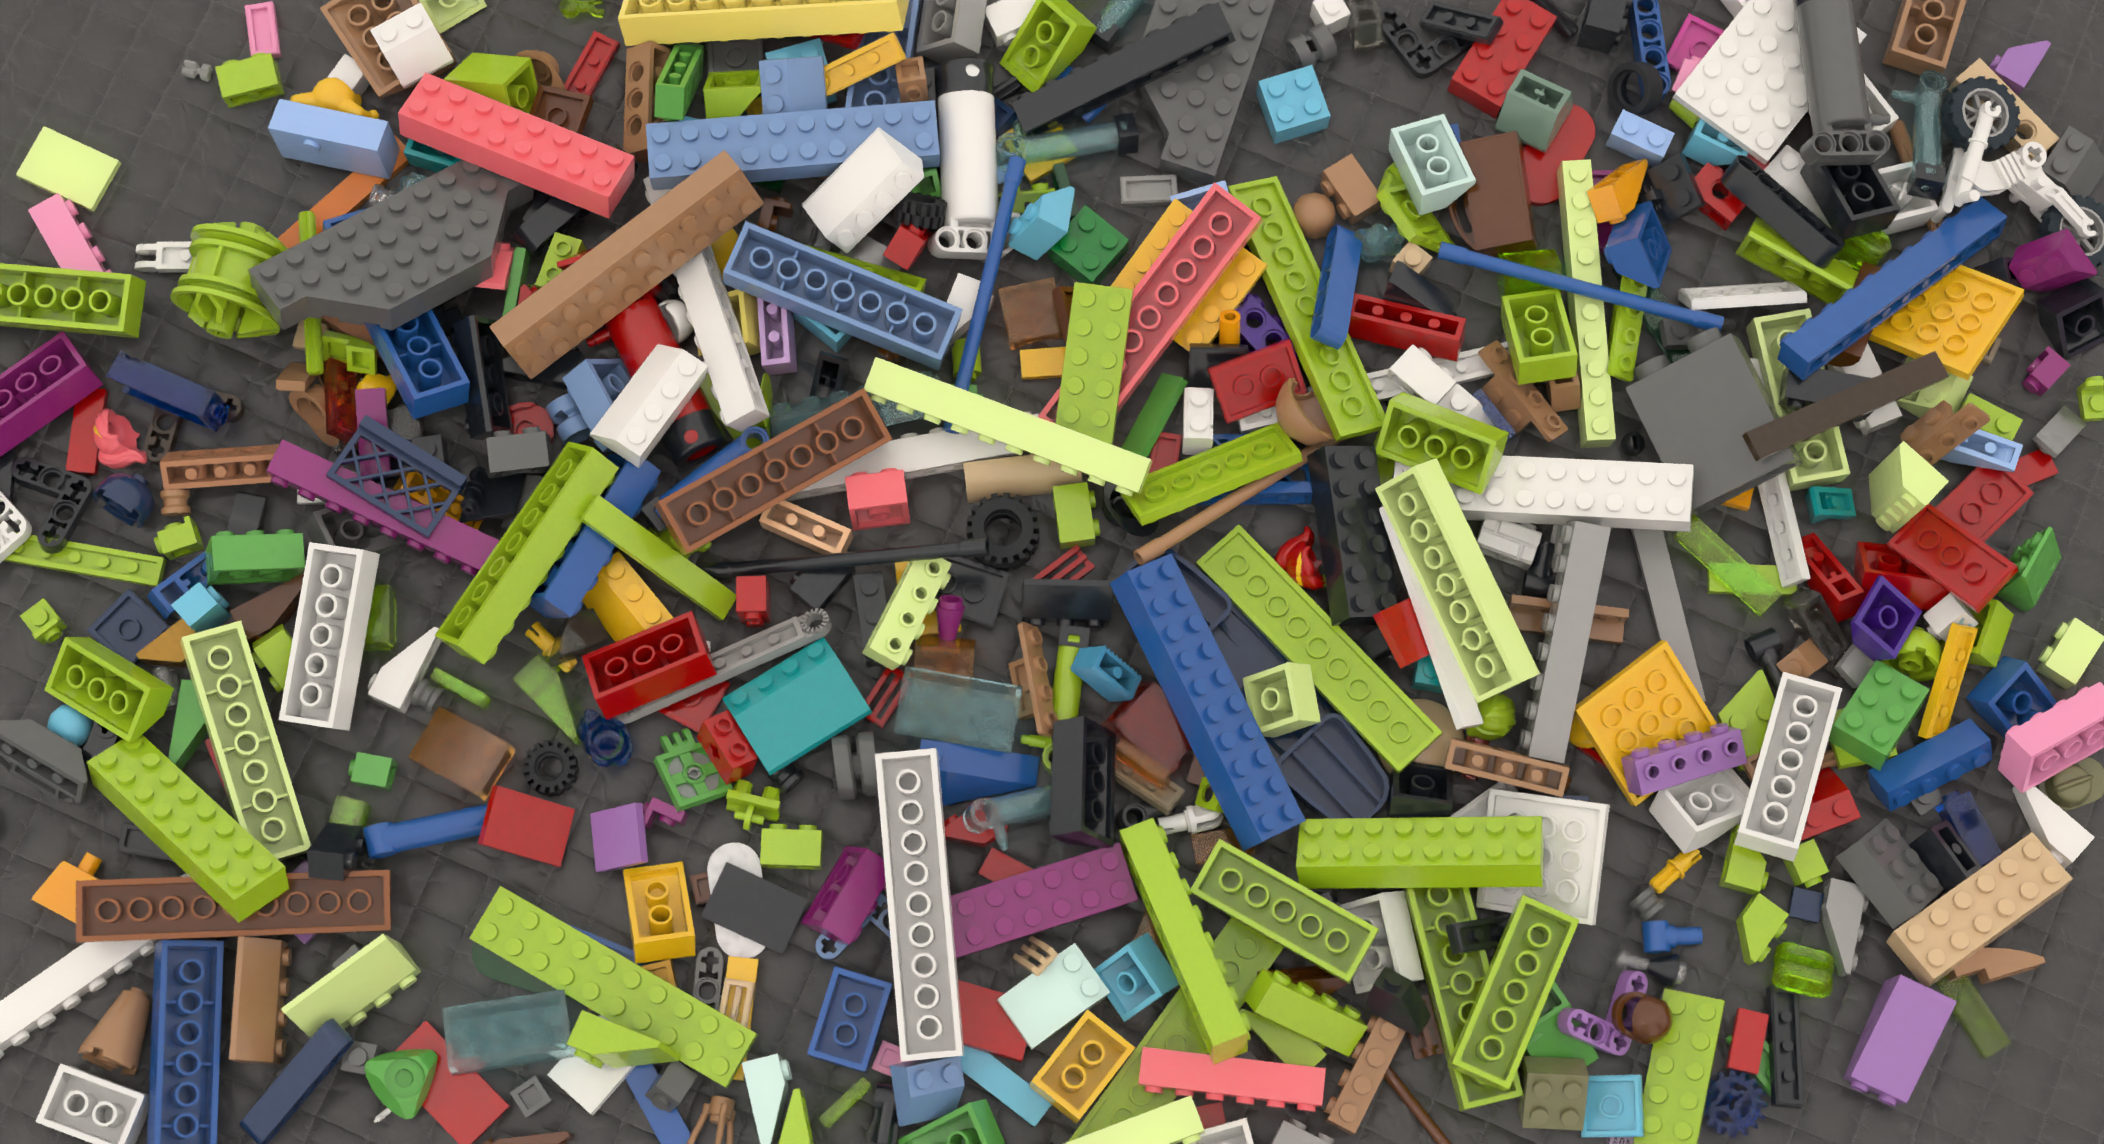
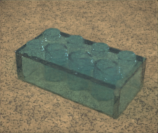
(958, 709)
(507, 1032)

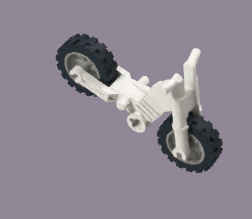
(1973, 178)

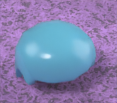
(70, 724)

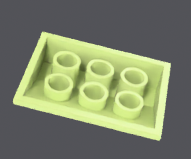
(355, 987)

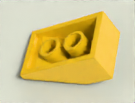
(659, 912)

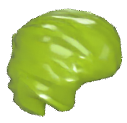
(1497, 718)

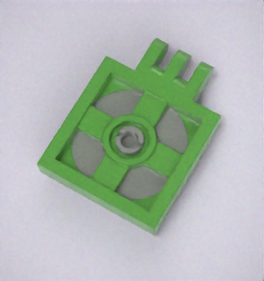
(688, 772)

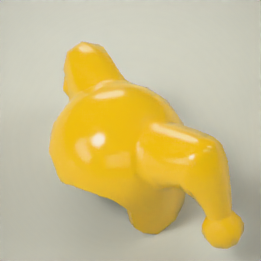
(334, 95)

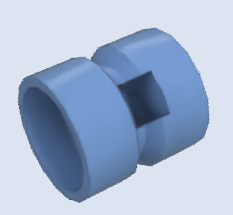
(567, 415)

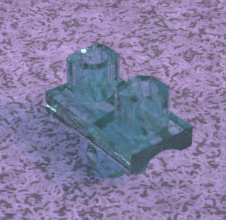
(1379, 242)

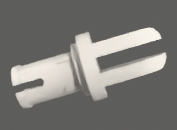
(1193, 820)

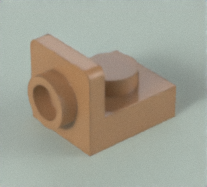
(912, 80)

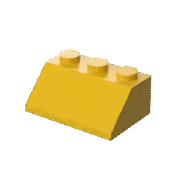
(624, 600)

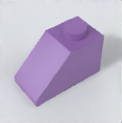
(2019, 64)

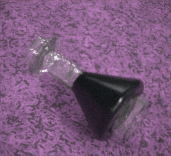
(1665, 969)

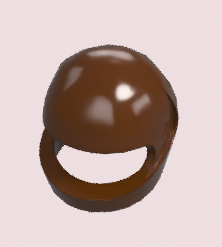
(1650, 1018)

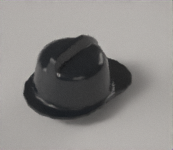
(1120, 515)

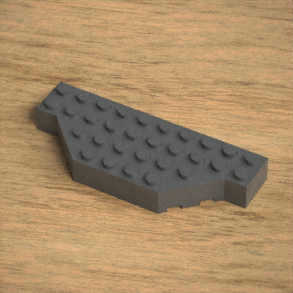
(1202, 99)
(397, 253)

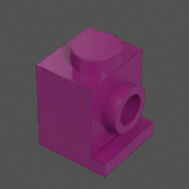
(2044, 371)

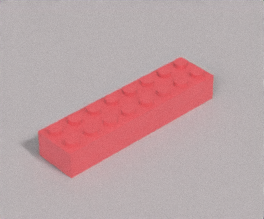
(516, 145)

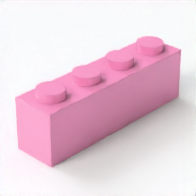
(66, 236)

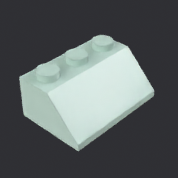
(1430, 163)

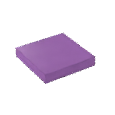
(619, 837)

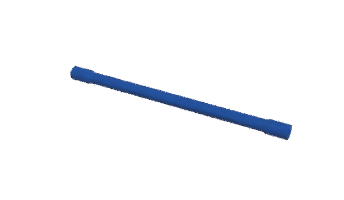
(1011, 183)
(1462, 255)

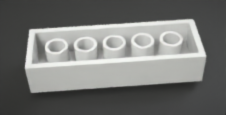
(329, 636)
(1788, 766)

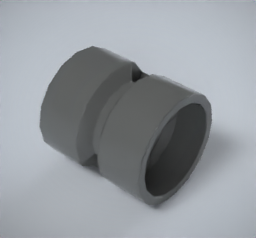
(1320, 44)

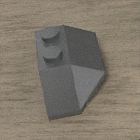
(43, 759)

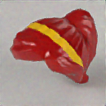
(1300, 561)

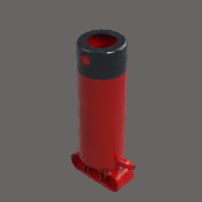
(635, 333)

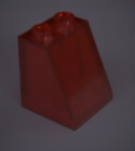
(1150, 726)

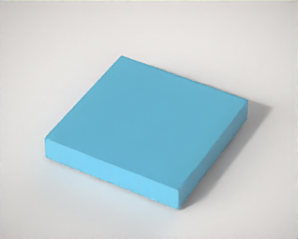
(1614, 1107)

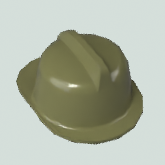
(2075, 785)

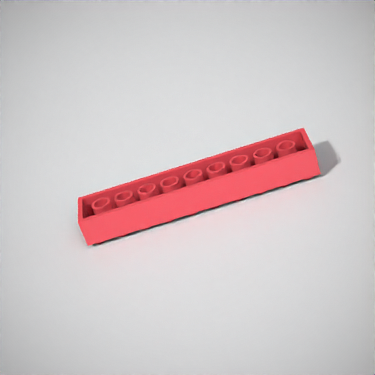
(1179, 284)

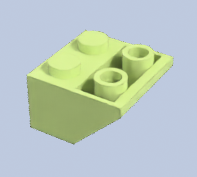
(1950, 390)

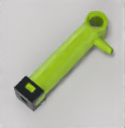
(1066, 686)

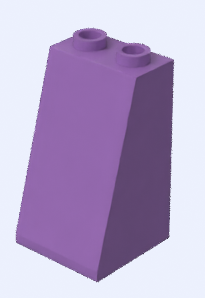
(1898, 1039)

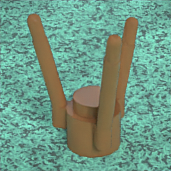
(721, 1113)

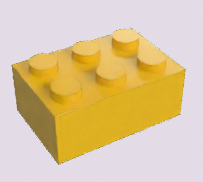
(1081, 1066)

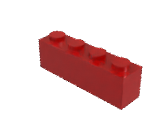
(1406, 325)

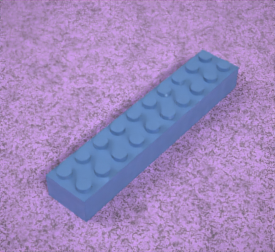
(787, 142)

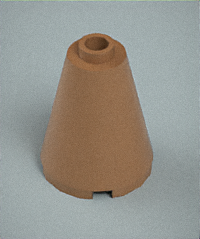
(119, 1033)

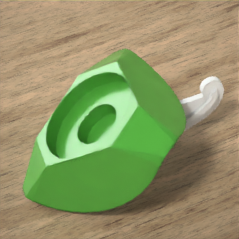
(401, 1080)

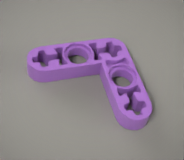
(1606, 1031)

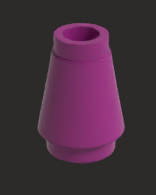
(949, 615)

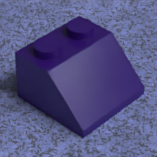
(1883, 621)

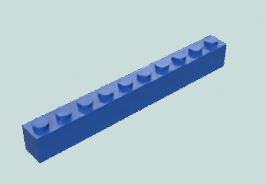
(1891, 288)

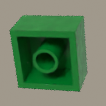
(1089, 248)

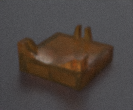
(1030, 312)

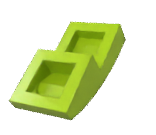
(355, 352)

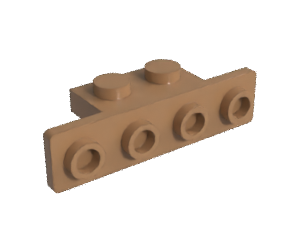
(1517, 402)
(1942, 430)
(1032, 675)

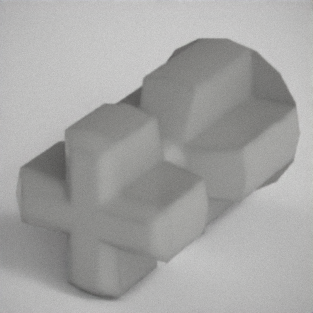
(191, 70)

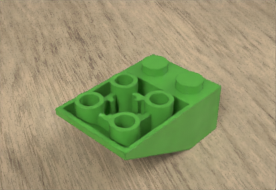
(2035, 563)
(1547, 1038)

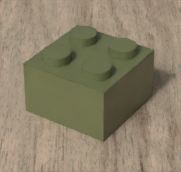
(1553, 1093)

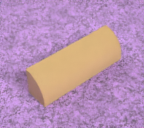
(1015, 476)

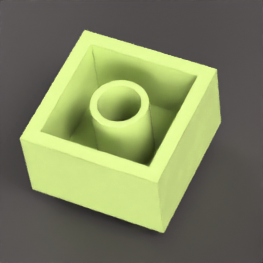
(1282, 698)

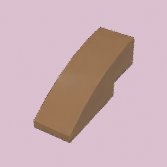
(1996, 964)

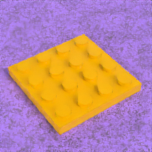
(1226, 293)
(1954, 318)
(1640, 708)

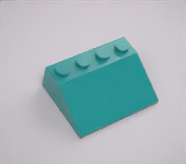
(796, 705)

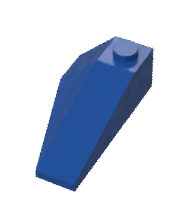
(980, 772)

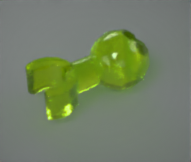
(574, 7)

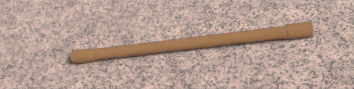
(1159, 545)

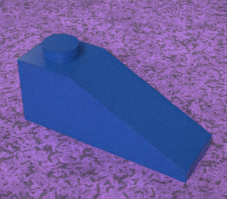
(178, 584)

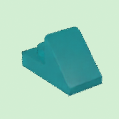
(1829, 503)

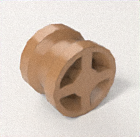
(175, 502)

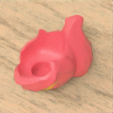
(116, 441)

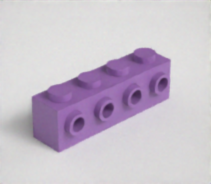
(1683, 759)

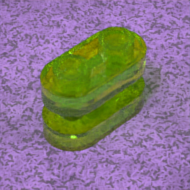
(1865, 248)
(1803, 970)

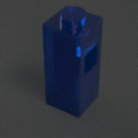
(1969, 824)

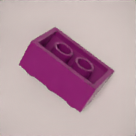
(847, 895)

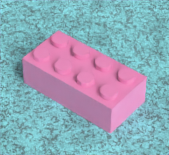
(2054, 739)

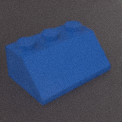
(1639, 246)

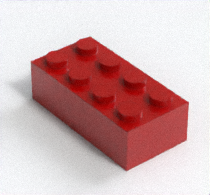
(1492, 68)
(649, 665)

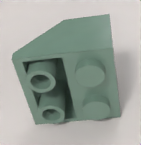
(1534, 110)

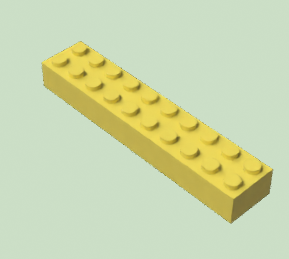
(728, 20)

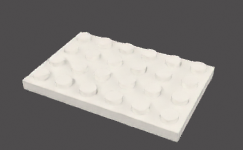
(1752, 79)

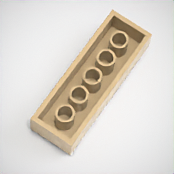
(1979, 910)

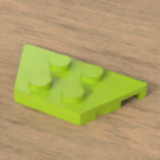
(1397, 203)
(1750, 712)

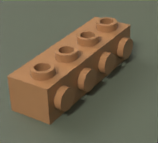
(1365, 1075)

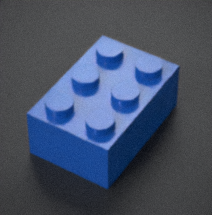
(850, 1020)

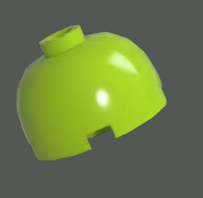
(1918, 656)

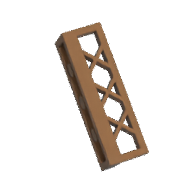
(1605, 628)

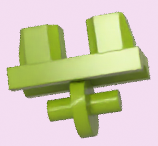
(752, 807)

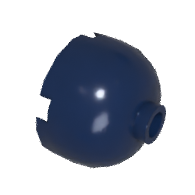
(126, 498)

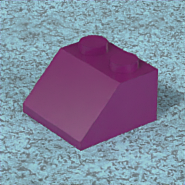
(2051, 263)

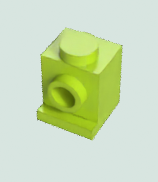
(179, 539)

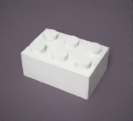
(93, 1108)

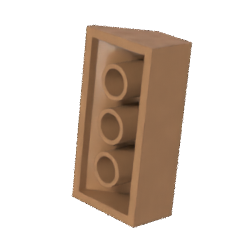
(258, 1001)

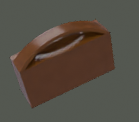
(1500, 198)

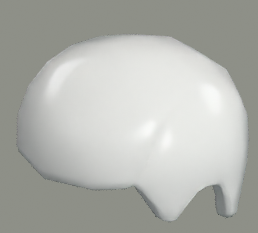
(676, 317)

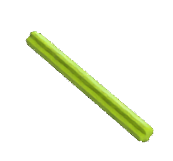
(312, 325)

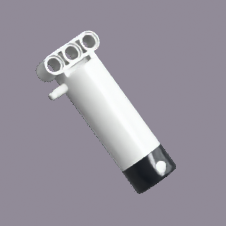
(967, 159)

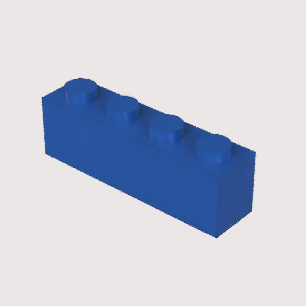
(1930, 765)

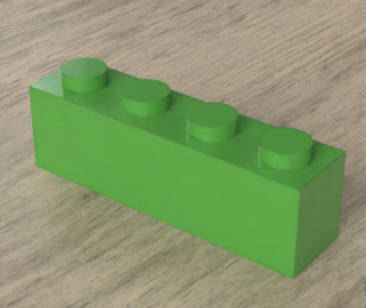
(679, 81)

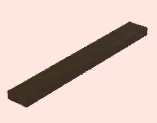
(1845, 406)

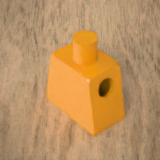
(59, 890)

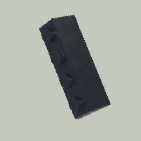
(483, 364)
(1083, 783)

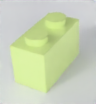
(2070, 653)

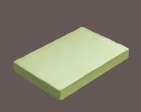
(68, 169)

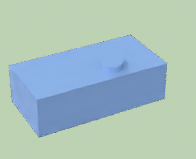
(334, 139)

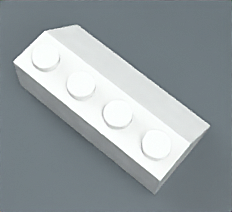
(864, 189)
(650, 403)

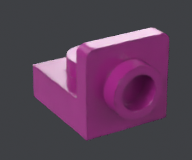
(667, 813)

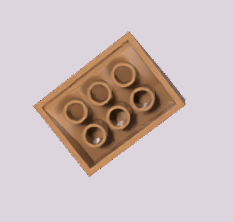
(353, 23)

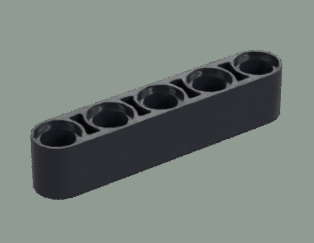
(1782, 211)
(552, 217)

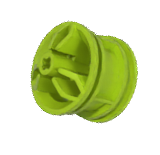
(218, 282)

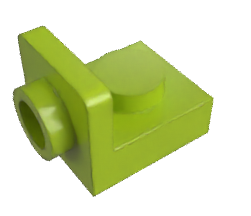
(2091, 399)
(44, 622)

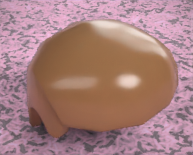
(1314, 214)

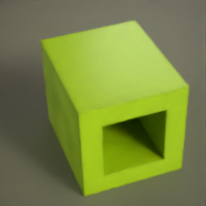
(1807, 866)

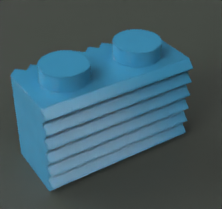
(1106, 673)

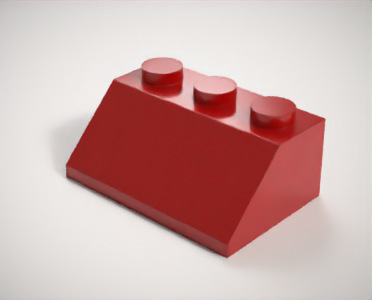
(1878, 560)
(1830, 806)

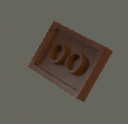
(562, 107)

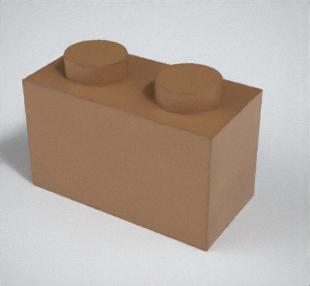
(1350, 189)

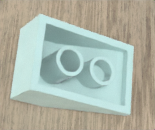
(1054, 998)
(768, 1093)

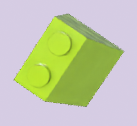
(499, 78)

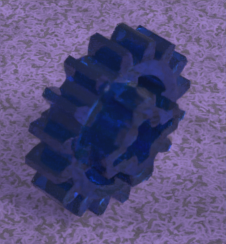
(1746, 1099)

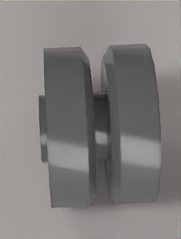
(855, 765)

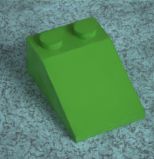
(965, 1125)

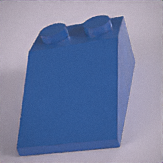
(2010, 695)

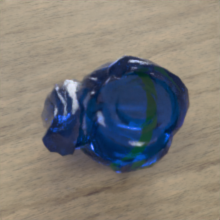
(604, 740)

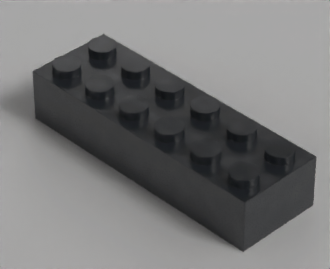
(1352, 533)

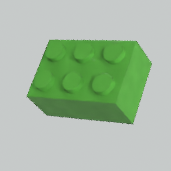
(254, 557)
(1878, 715)

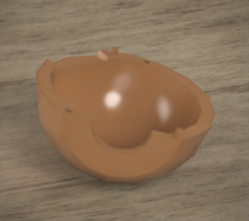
(1302, 416)

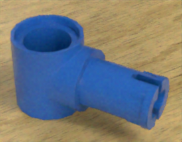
(1661, 937)

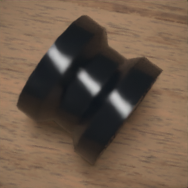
(787, 777)

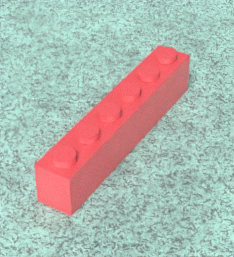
(1234, 1077)

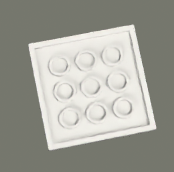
(1572, 853)

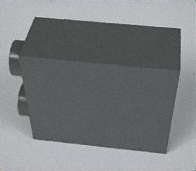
(1700, 413)

